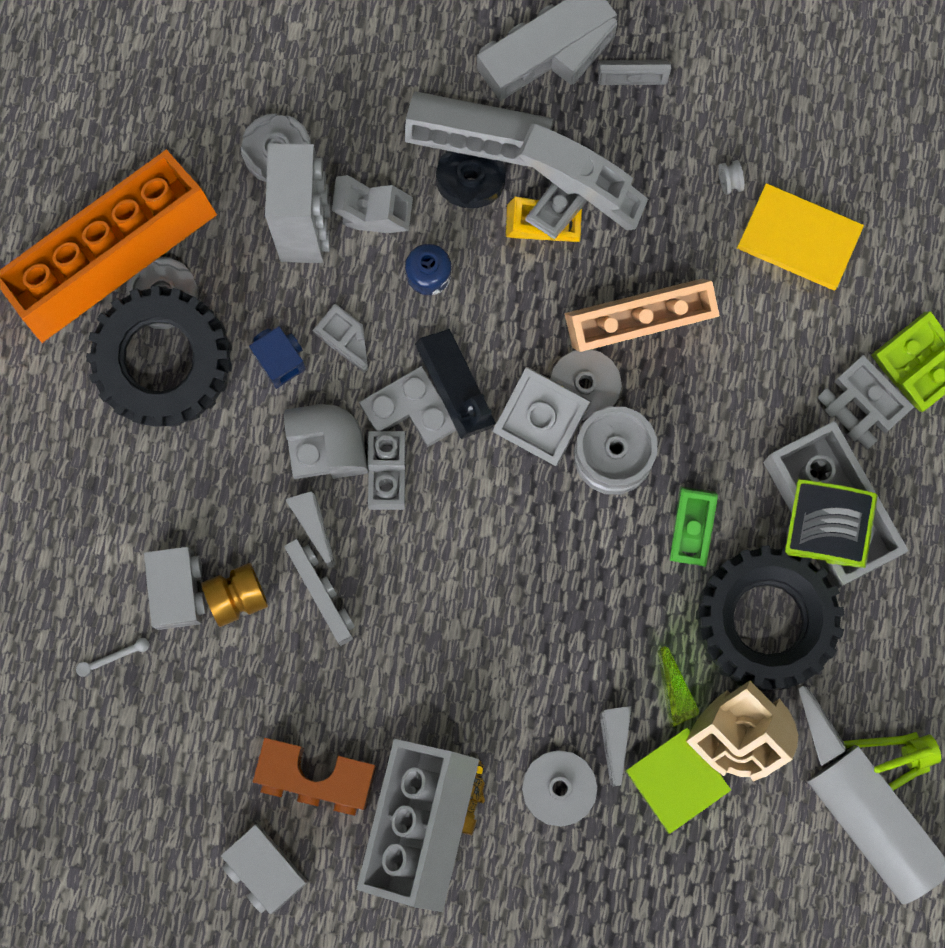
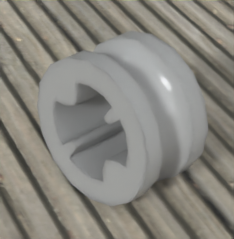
(731, 177)

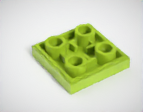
(677, 782)

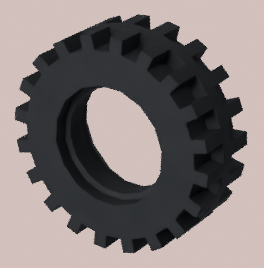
(209, 360)
(812, 595)

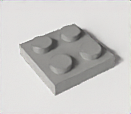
(541, 416)

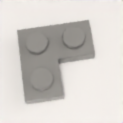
(410, 398)

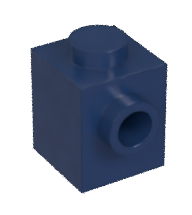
(278, 355)

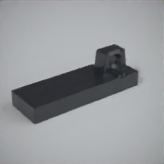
(455, 383)

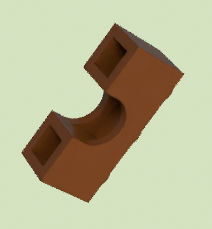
(281, 770)

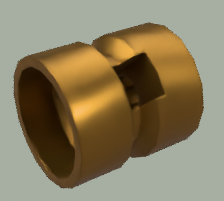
(234, 595)

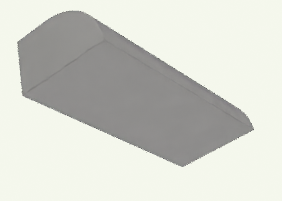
(469, 127)
(880, 825)

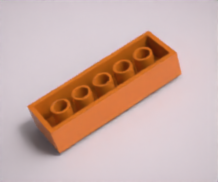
(104, 245)

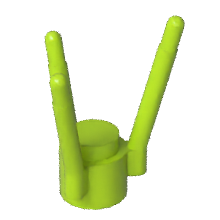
(917, 754)

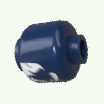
(429, 280)

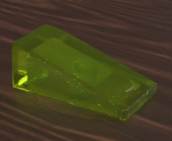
(677, 695)

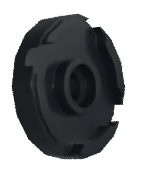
(455, 187)

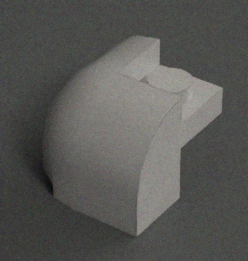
(324, 442)

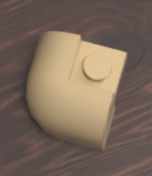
(745, 733)

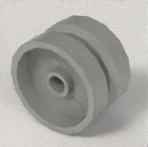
(611, 429)

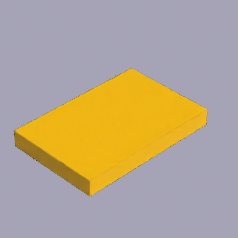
(800, 237)

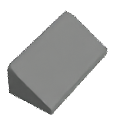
(633, 72)

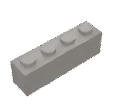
(531, 46)

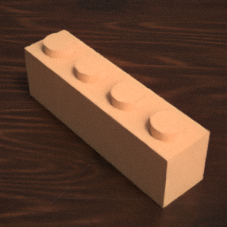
(642, 314)

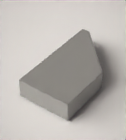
(344, 336)

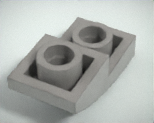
(386, 470)

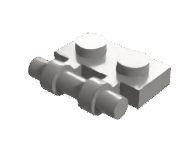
(872, 394)

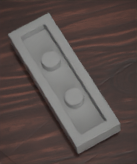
(321, 591)

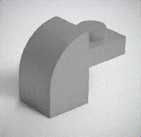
(371, 209)

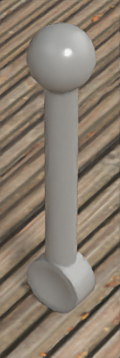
(85, 669)

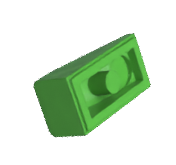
(693, 525)

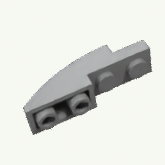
(584, 172)

